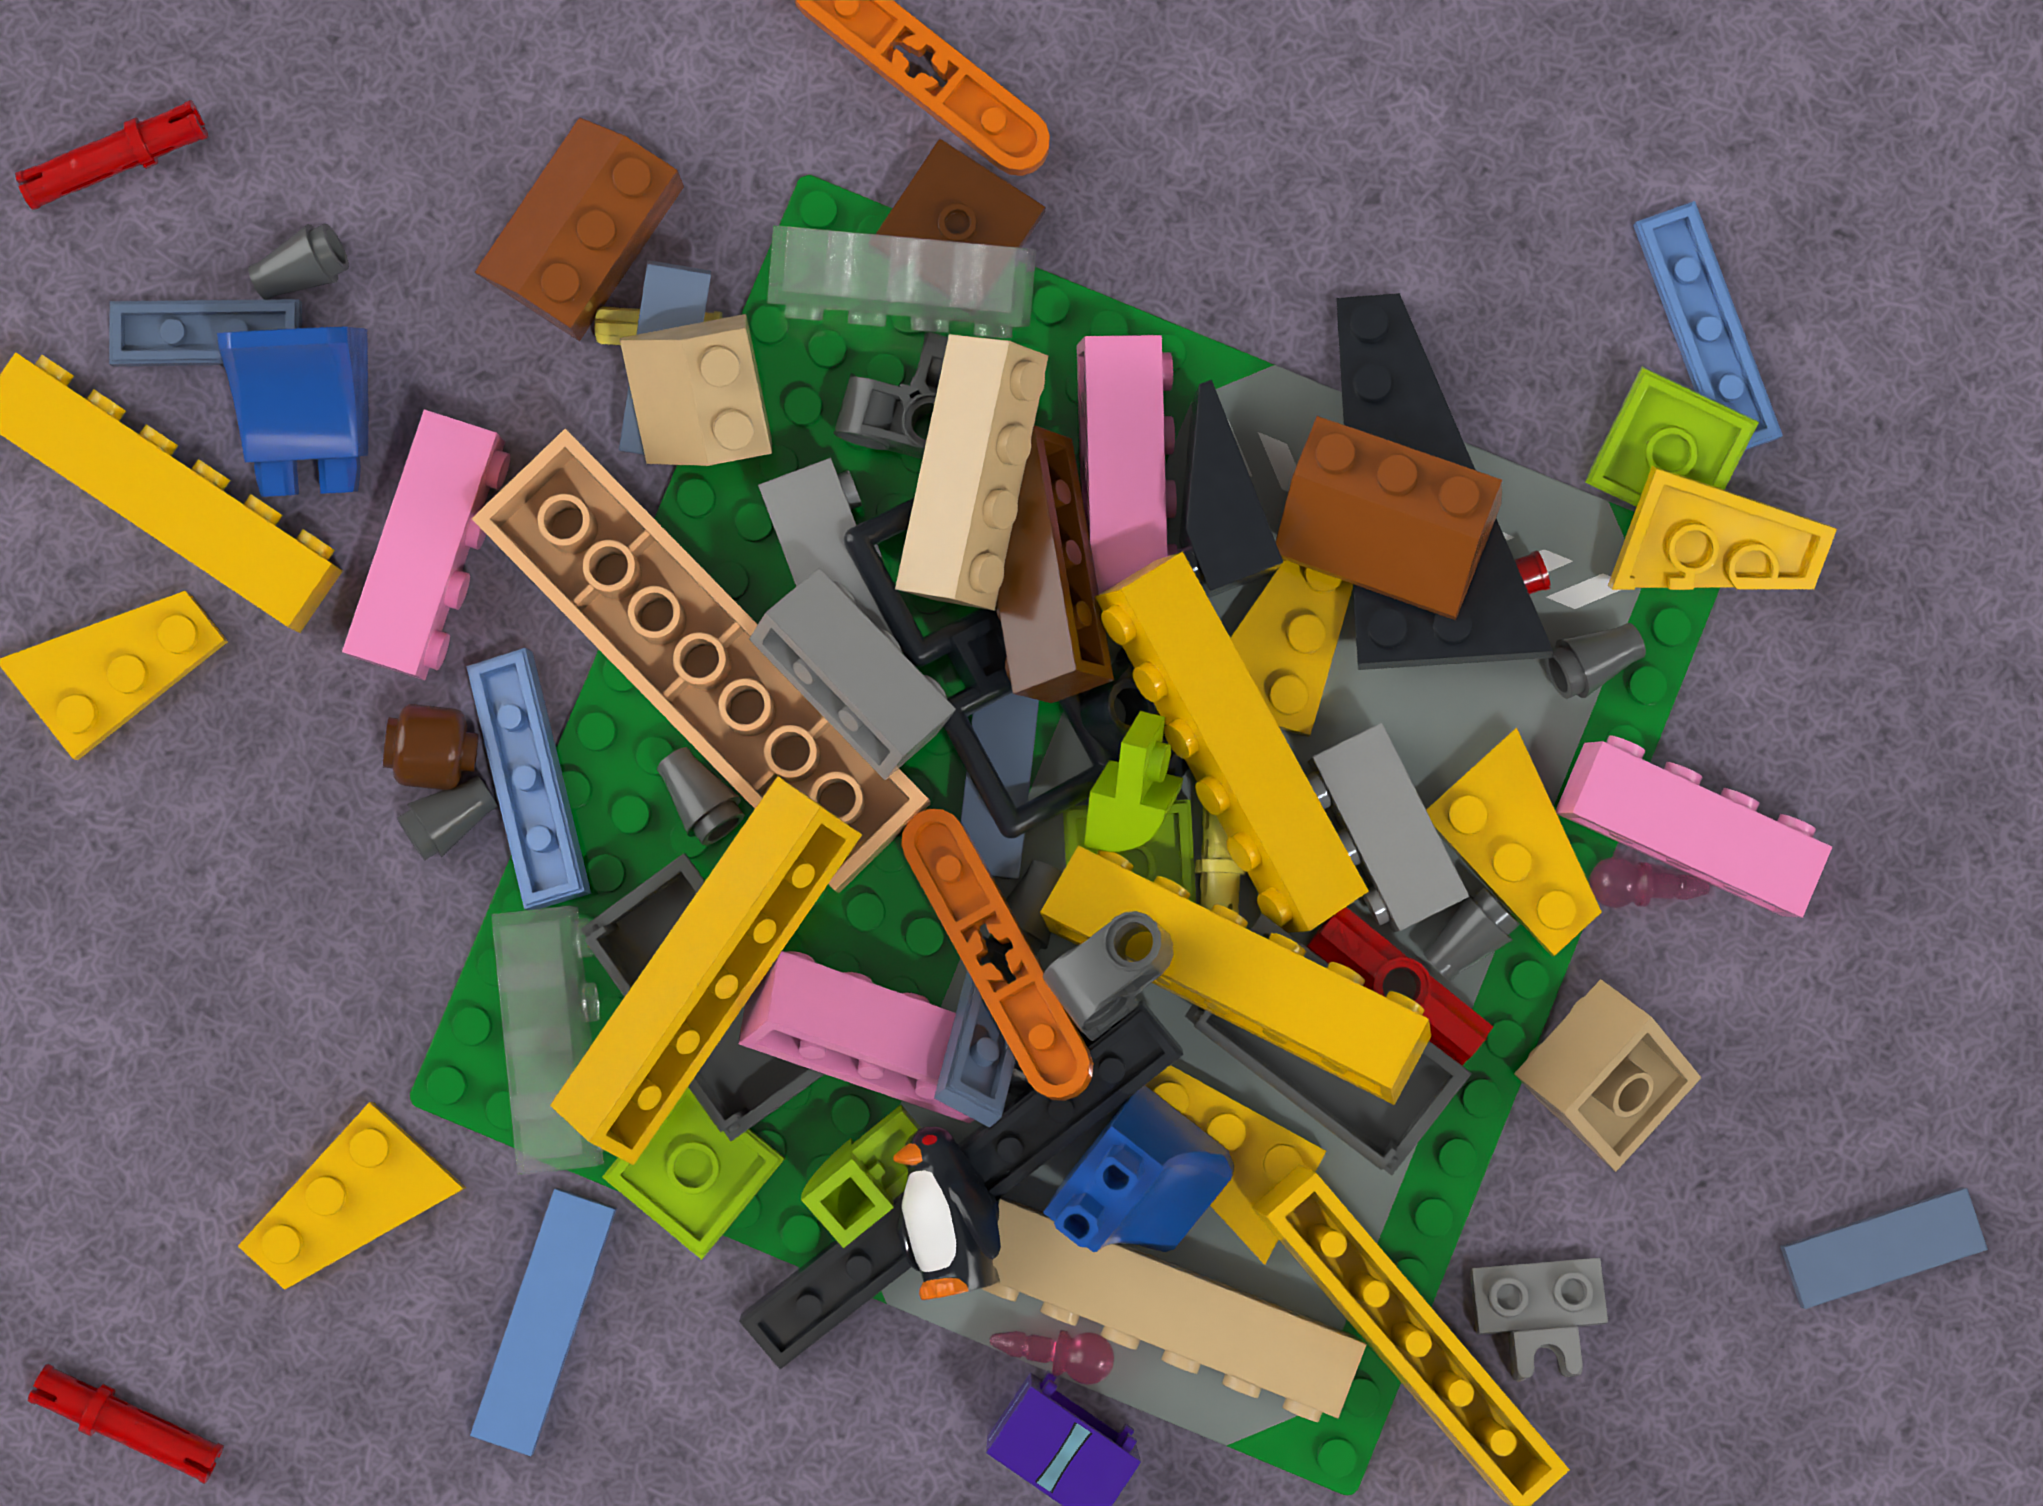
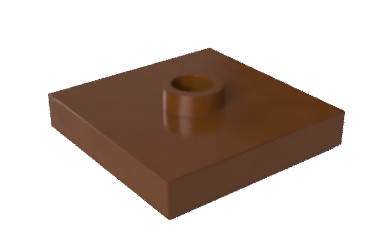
(962, 203)

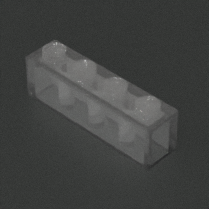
(902, 278)
(544, 1030)

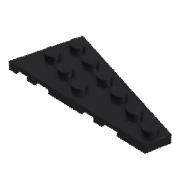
(1397, 398)

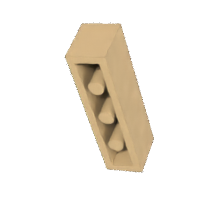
(972, 471)

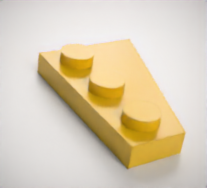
(1710, 537)
(1292, 641)
(112, 669)
(1516, 844)
(1258, 1147)
(348, 1197)

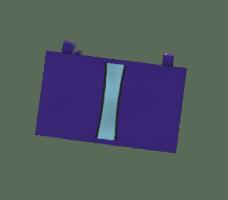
(1062, 1446)

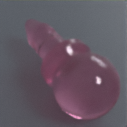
(1619, 883)
(1085, 1357)

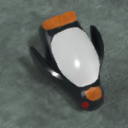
(946, 1217)

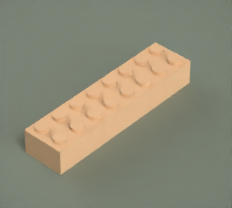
(685, 644)

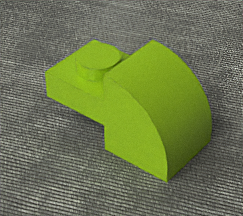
(1135, 792)
(861, 1178)

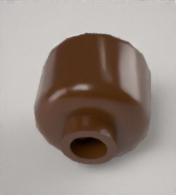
(429, 747)

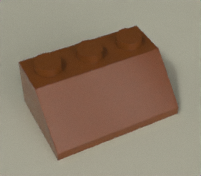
(581, 226)
(1387, 517)

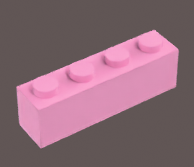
(1125, 452)
(426, 546)
(1694, 828)
(850, 1030)

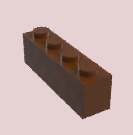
(1050, 582)

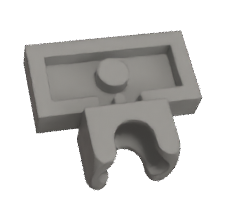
(1540, 1309)

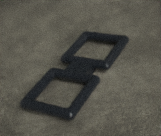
(979, 657)

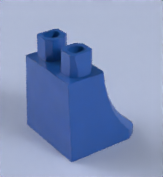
(300, 400)
(1141, 1179)

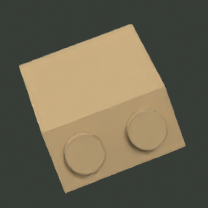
(697, 393)
(1608, 1074)

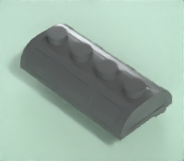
(735, 1081)
(1360, 1119)

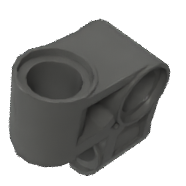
(885, 414)
(1097, 979)

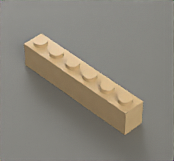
(1177, 1311)

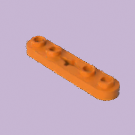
(968, 104)
(1024, 1010)

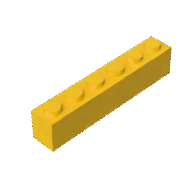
(162, 495)
(1231, 744)
(704, 971)
(1248, 978)
(1410, 1338)

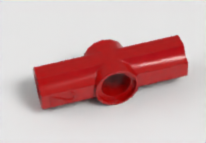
(1362, 949)

